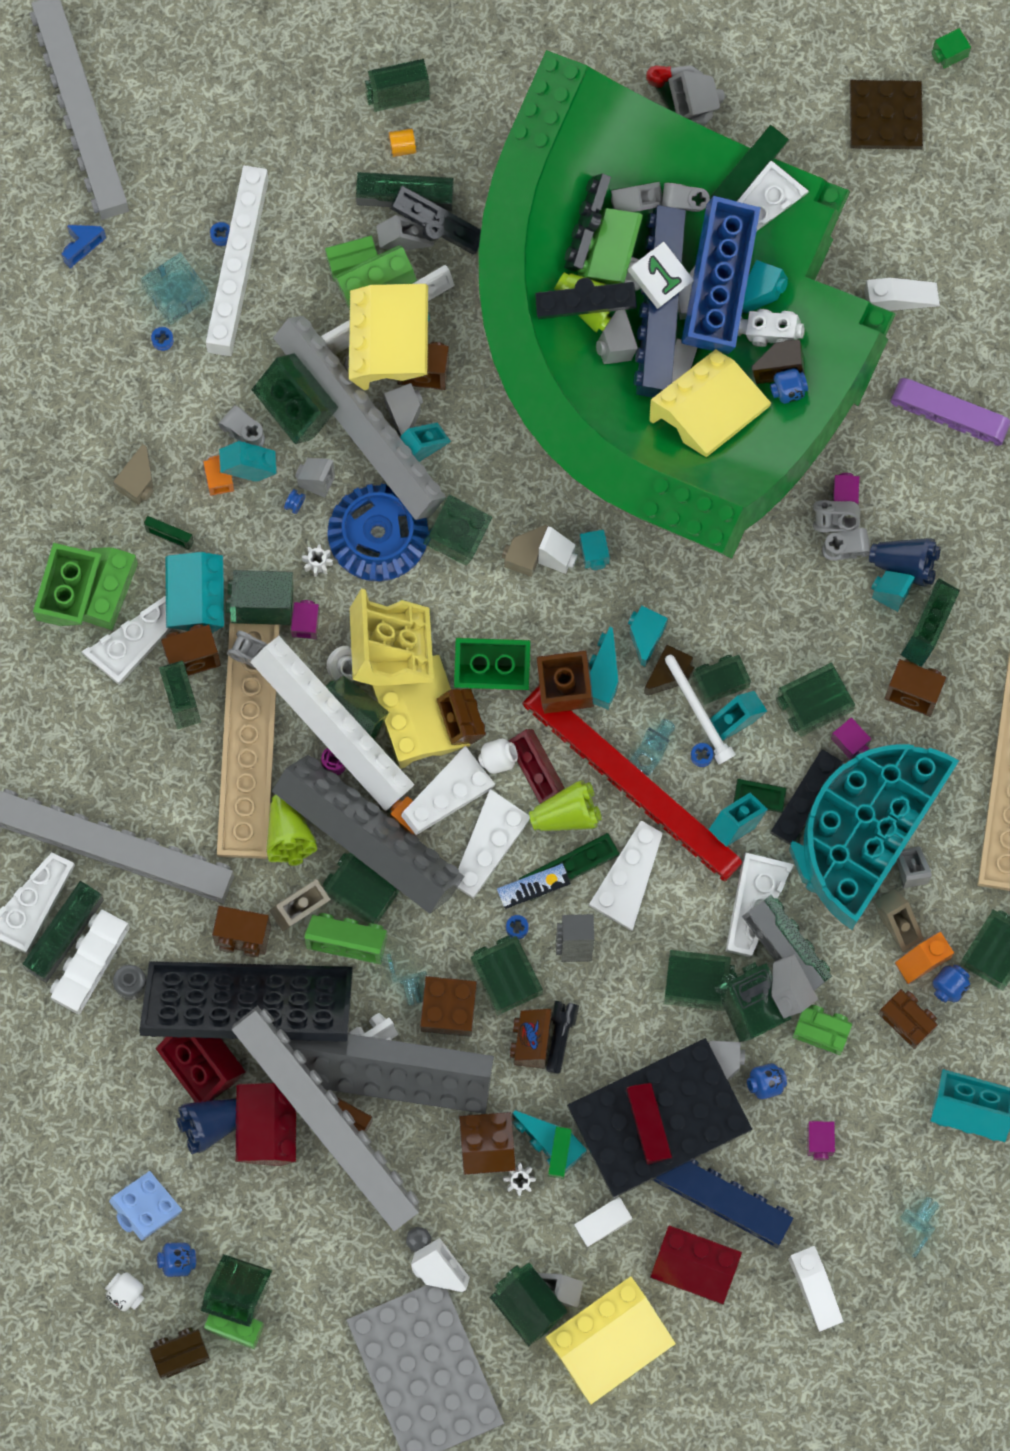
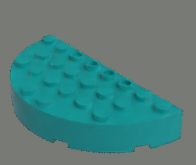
(867, 820)

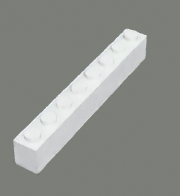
(237, 261)
(332, 723)

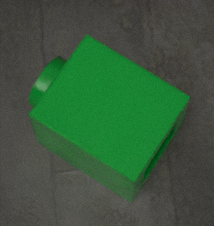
(951, 48)

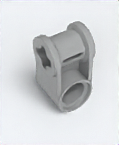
(681, 196)
(241, 425)
(834, 516)
(849, 543)
(245, 648)

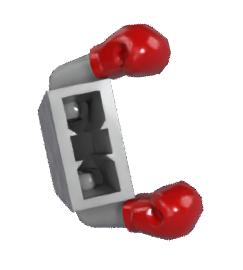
(691, 90)

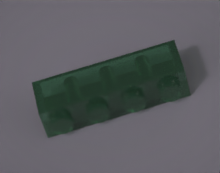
(930, 622)

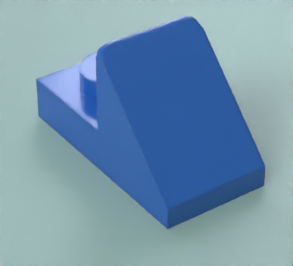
(86, 240)

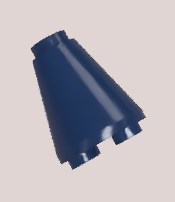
(908, 557)
(206, 1122)

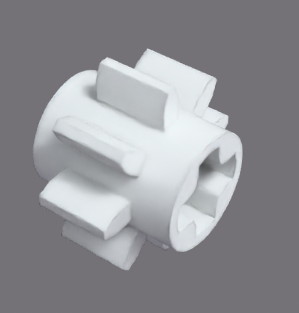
(315, 566)
(524, 1183)

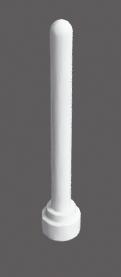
(721, 750)

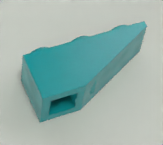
(604, 671)
(543, 1135)

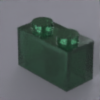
(721, 678)

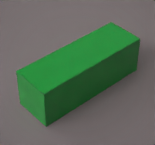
(559, 1152)

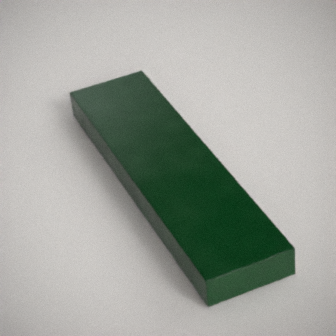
(752, 164)
(583, 858)

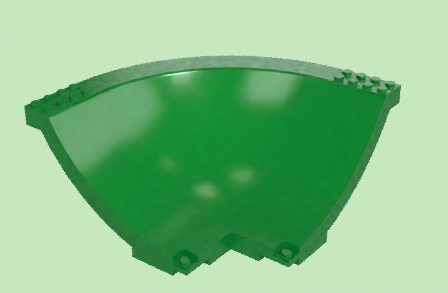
(588, 410)

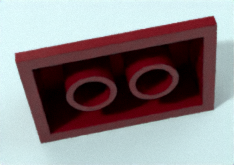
(201, 1065)
(264, 1125)
(696, 1264)

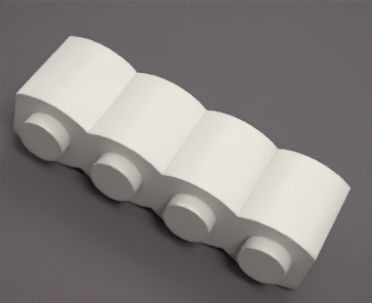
(89, 962)

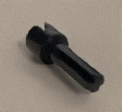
(563, 1022)

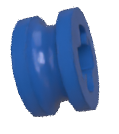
(221, 226)
(157, 334)
(294, 501)
(703, 762)
(524, 923)

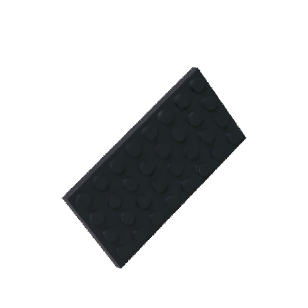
(212, 997)

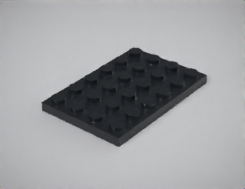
(694, 1108)

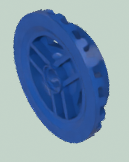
(396, 553)

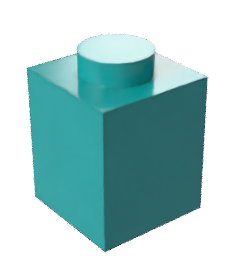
(594, 549)

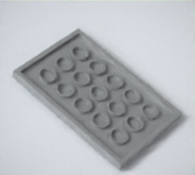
(425, 1371)

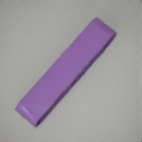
(950, 410)

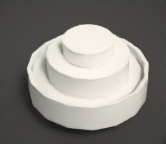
(340, 663)

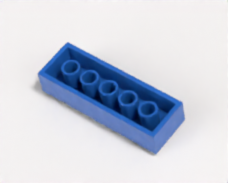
(720, 275)

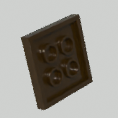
(886, 114)

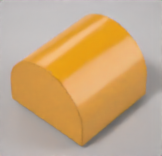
(402, 142)

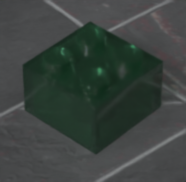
(457, 530)

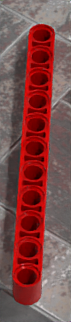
(638, 787)

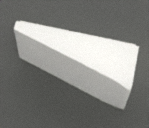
(603, 1222)

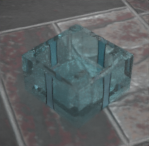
(175, 288)

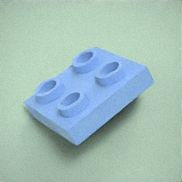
(144, 1206)

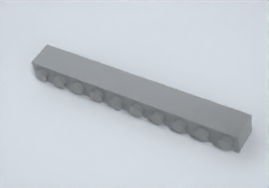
(80, 108)
(363, 420)
(115, 847)
(326, 1118)

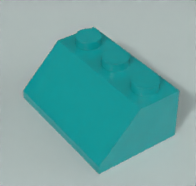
(194, 591)
(972, 1106)

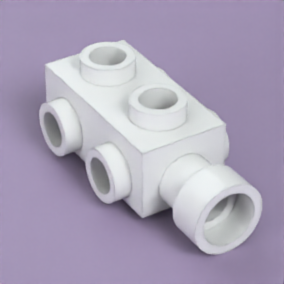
(770, 329)

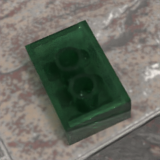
(294, 398)

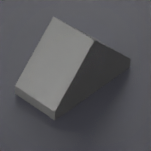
(913, 868)

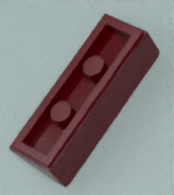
(536, 765)
(648, 1123)

